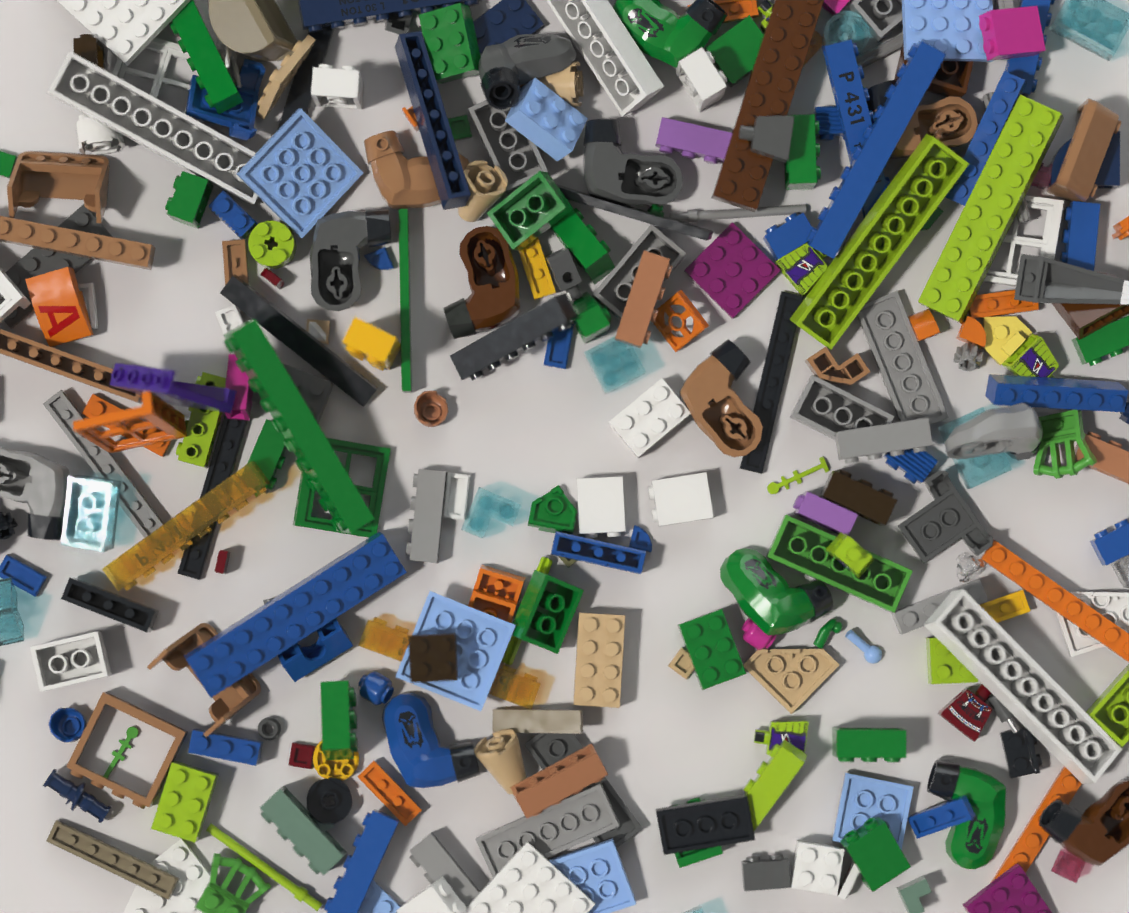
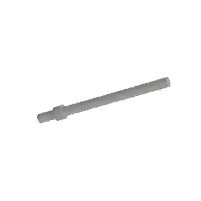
(693, 216)

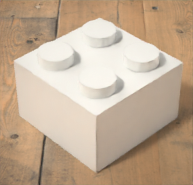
(816, 867)

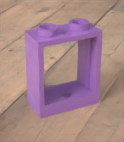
(824, 513)

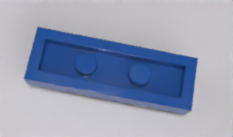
(941, 817)

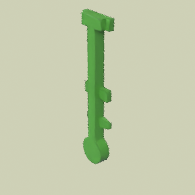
(132, 732)

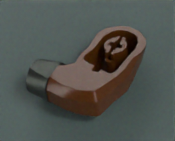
(492, 283)

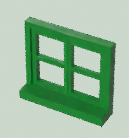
(306, 496)

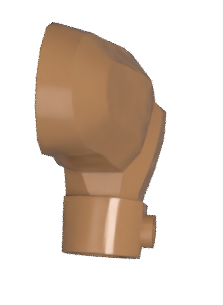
(400, 180)

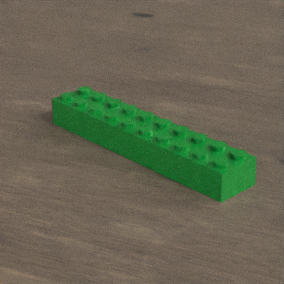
(298, 427)

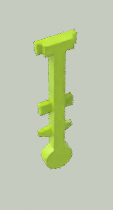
(773, 487)

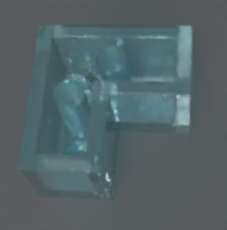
(488, 506)
(10, 621)

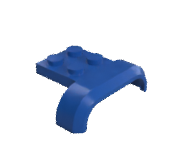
(238, 118)

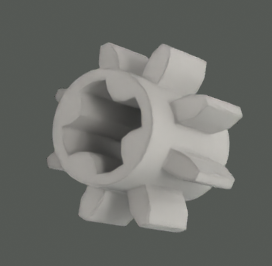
(968, 357)

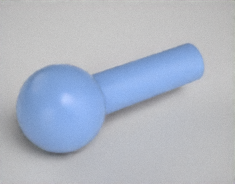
(871, 653)

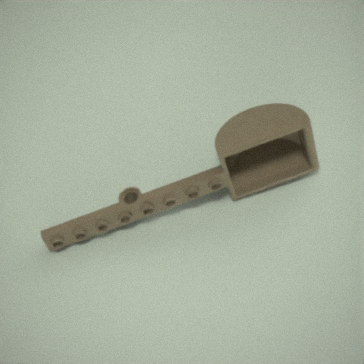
(252, 28)

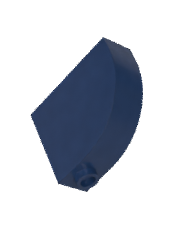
(1109, 171)

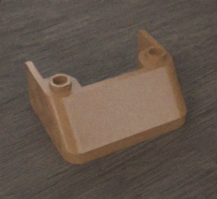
(1085, 152)
(61, 178)
(226, 702)

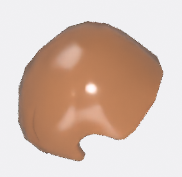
(430, 409)

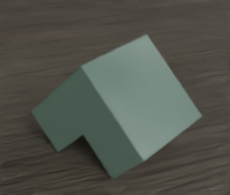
(912, 892)

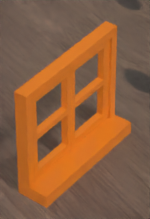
(154, 409)

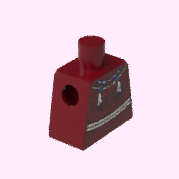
(968, 711)

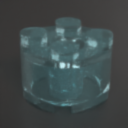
(851, 24)

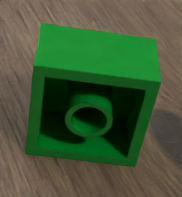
(189, 199)

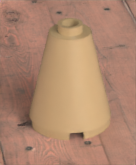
(566, 84)
(485, 186)
(502, 758)

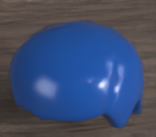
(67, 724)

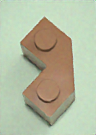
(827, 369)

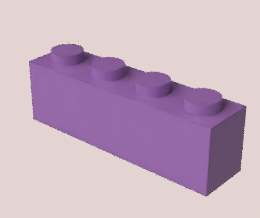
(692, 140)

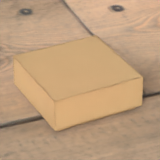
(682, 664)

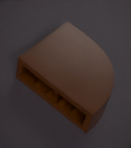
(1088, 318)

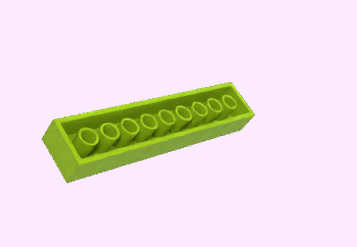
(991, 209)
(879, 241)

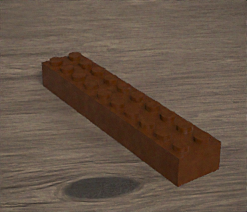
(767, 94)

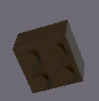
(433, 658)

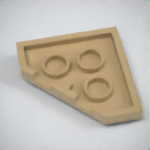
(281, 78)
(790, 673)

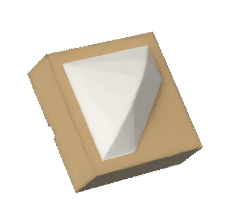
(319, 329)

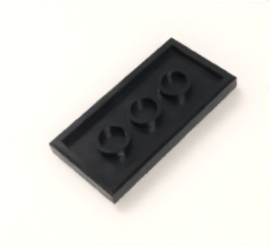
(705, 824)

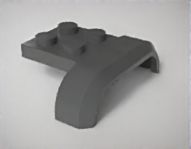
(944, 522)

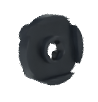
(325, 788)

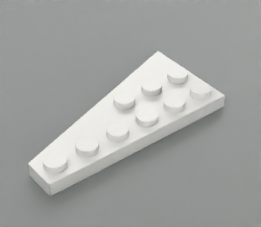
(1110, 605)

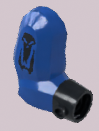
(418, 748)

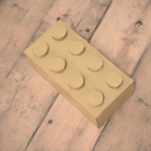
(599, 660)

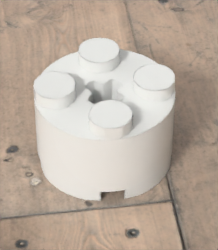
(97, 137)

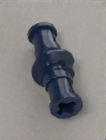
(77, 796)

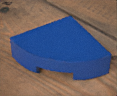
(380, 259)
(640, 540)

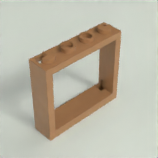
(144, 716)

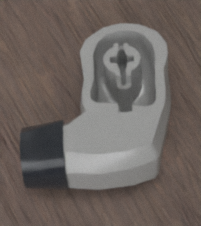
(997, 431)
(38, 483)

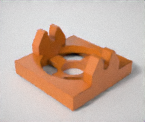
(699, 322)

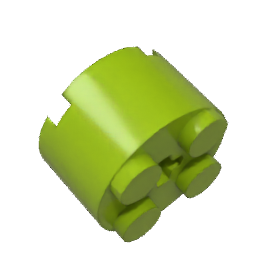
(264, 234)

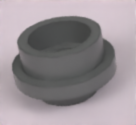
(262, 731)

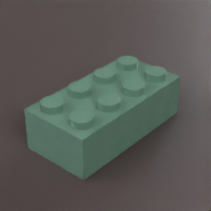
(302, 830)

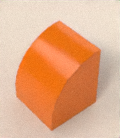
(924, 325)
(972, 332)

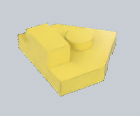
(1003, 336)

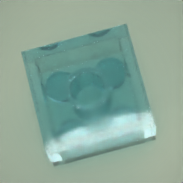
(614, 364)

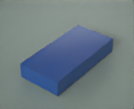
(558, 348)
(22, 575)

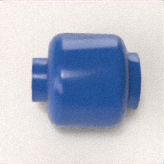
(375, 688)

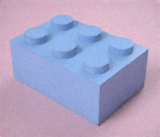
(546, 119)

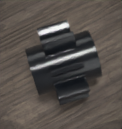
(7, 524)

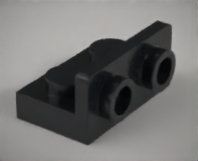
(1020, 753)

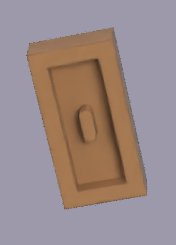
(235, 260)

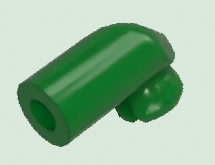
(825, 630)

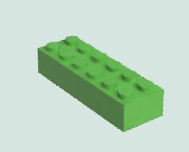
(805, 551)

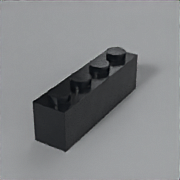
(110, 604)

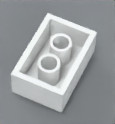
(701, 79)
(337, 87)
(649, 418)
(70, 661)

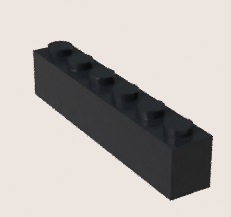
(513, 337)

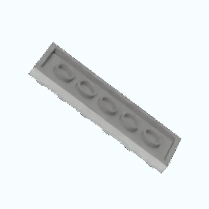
(900, 360)
(552, 830)

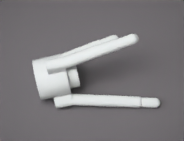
(228, 55)

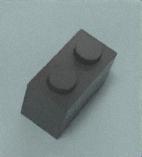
(766, 873)

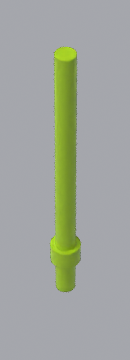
(300, 893)

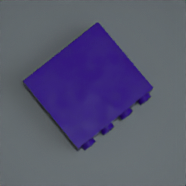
(162, 383)

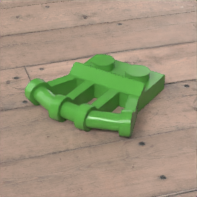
(1061, 429)
(219, 900)

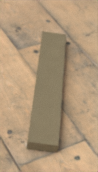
(113, 859)

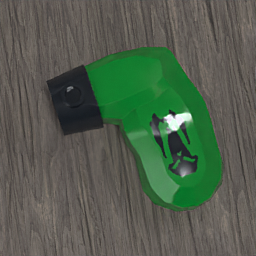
(666, 34)
(767, 596)
(976, 840)

